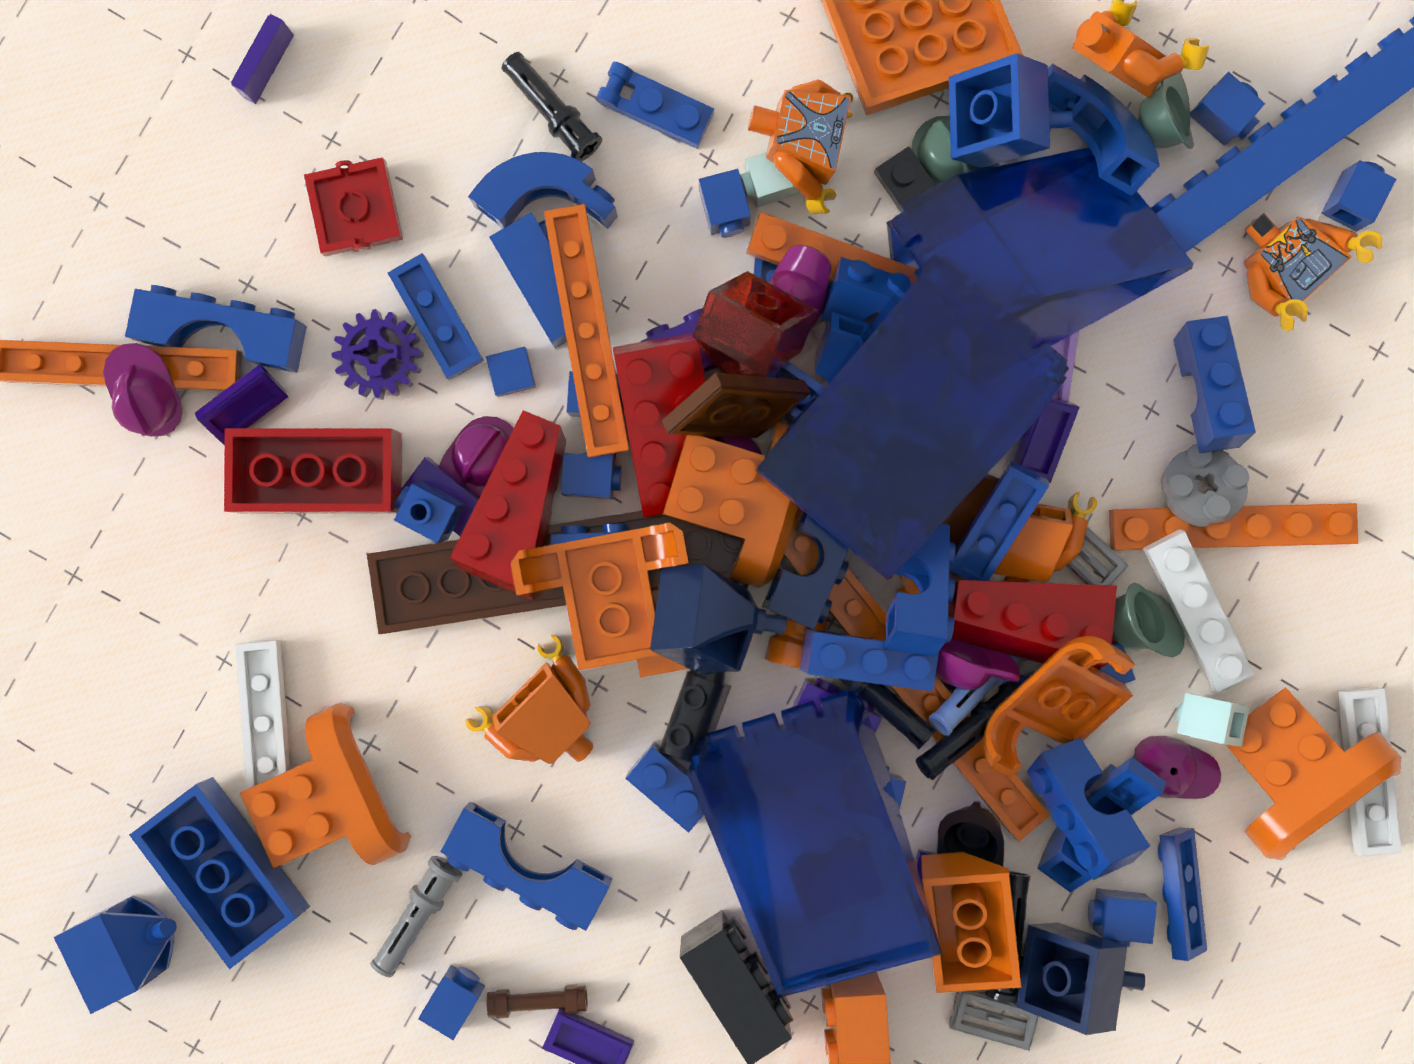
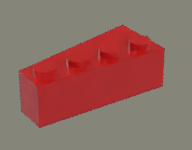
(514, 503)
(1031, 617)

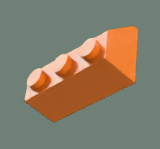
(972, 922)

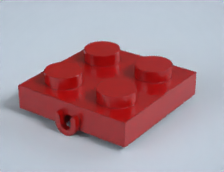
(353, 206)

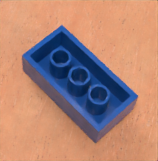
(219, 871)

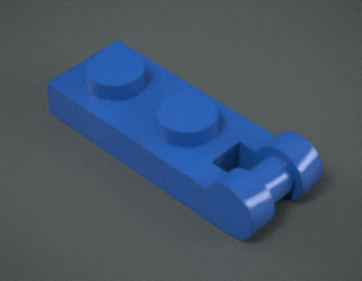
(656, 105)

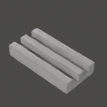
(1109, 577)
(960, 1008)

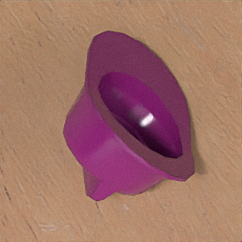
(142, 391)
(476, 452)

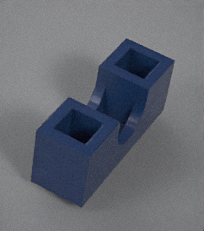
(806, 596)

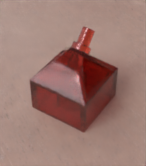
(752, 326)

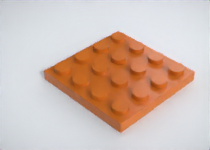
(914, 46)

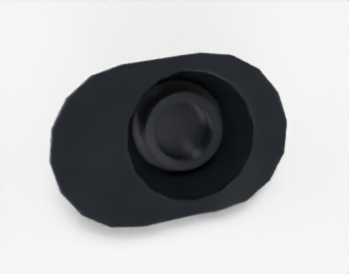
(972, 832)

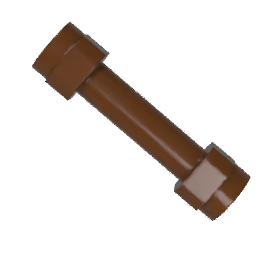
(501, 1003)

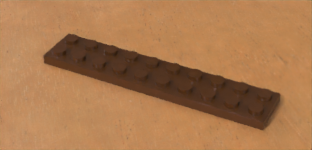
(427, 589)

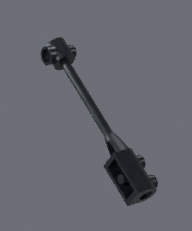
(696, 710)

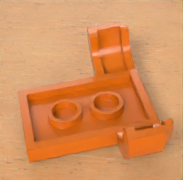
(724, 493)
(604, 588)
(1059, 700)
(1305, 772)
(324, 799)

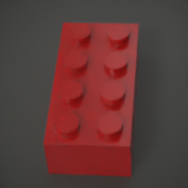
(652, 383)
(312, 470)

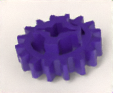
(376, 337)

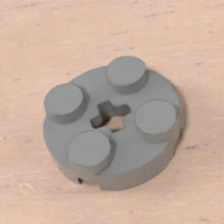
(1214, 506)

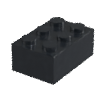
(736, 986)

